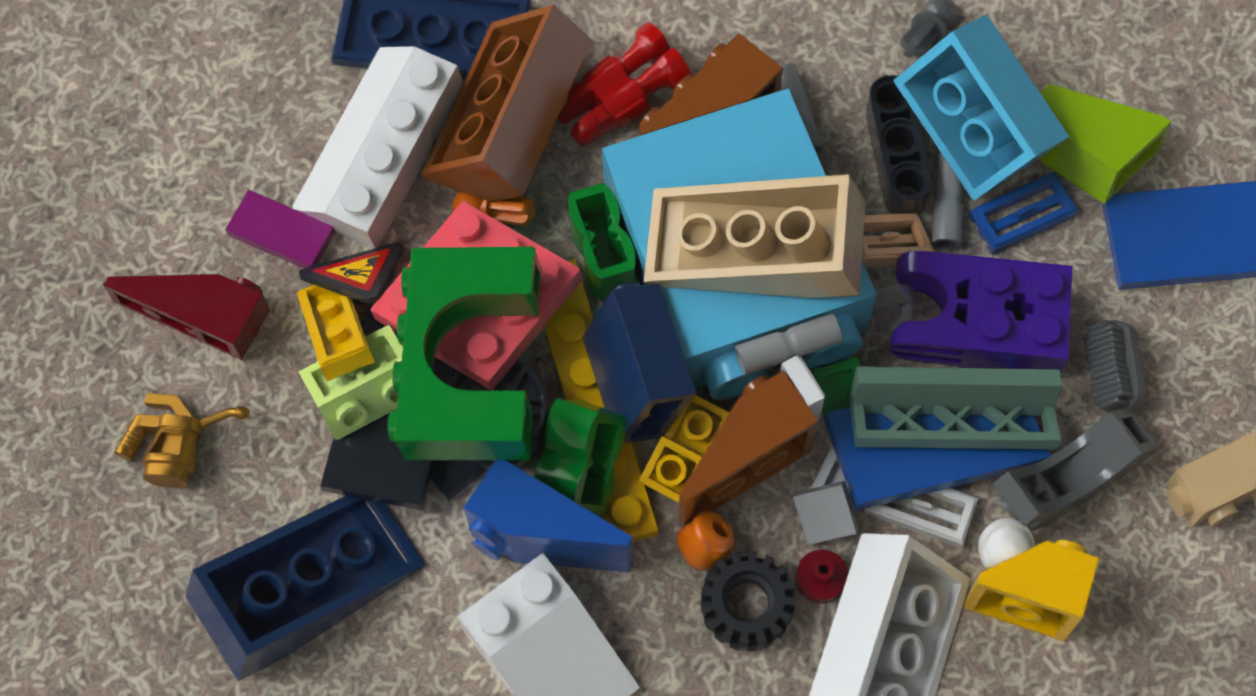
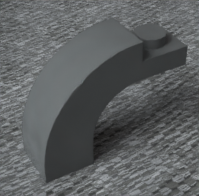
(1077, 471)

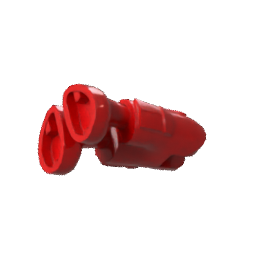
(614, 95)

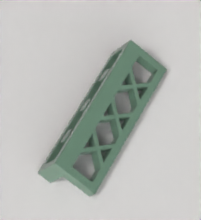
(952, 397)

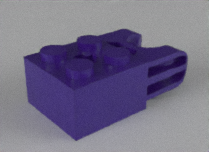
(979, 309)

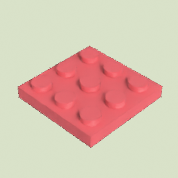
(488, 345)

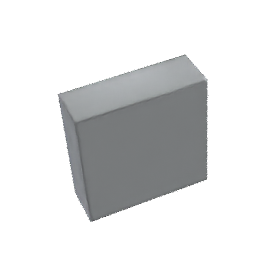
(826, 512)

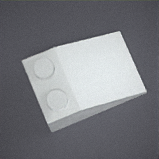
(544, 638)

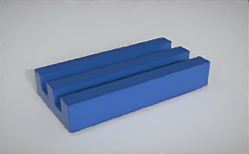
(988, 230)

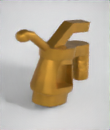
(175, 446)

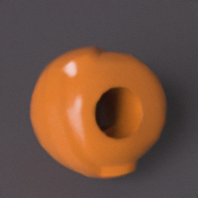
(705, 540)

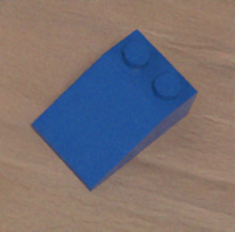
(524, 518)

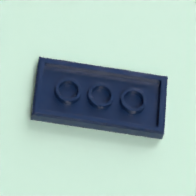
(439, 27)

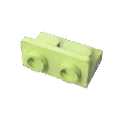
(359, 395)

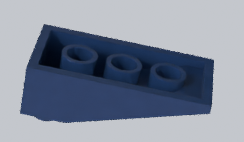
(299, 581)

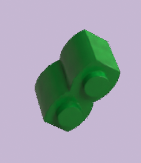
(601, 240)
(581, 452)

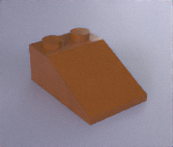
(757, 440)

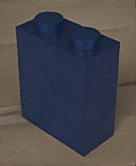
(639, 361)

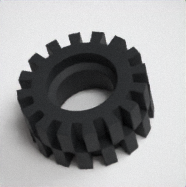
(753, 571)

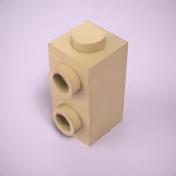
(1215, 483)

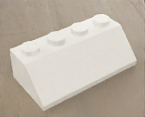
(381, 143)
(892, 621)

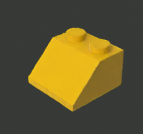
(1037, 588)

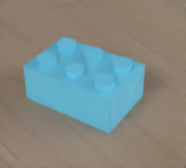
(980, 107)

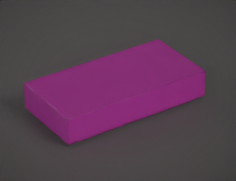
(280, 230)

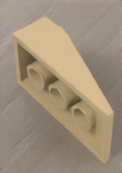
(759, 237)

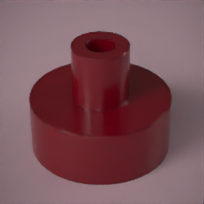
(821, 587)

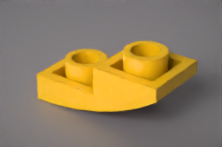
(683, 447)

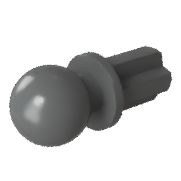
(929, 27)

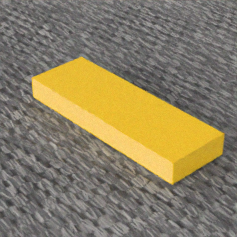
(334, 331)

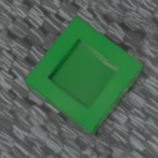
(836, 383)

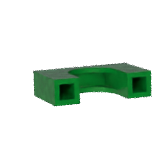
(442, 292)

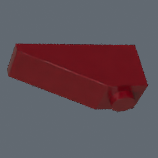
(199, 305)

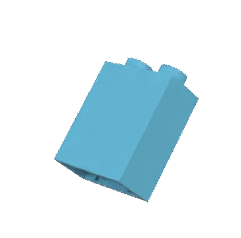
(732, 145)

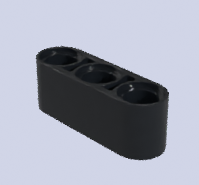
(893, 167)

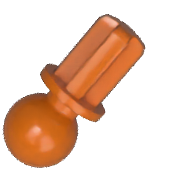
(510, 211)

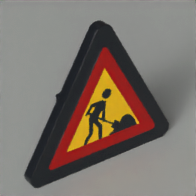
(357, 275)

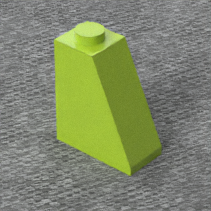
(1104, 143)

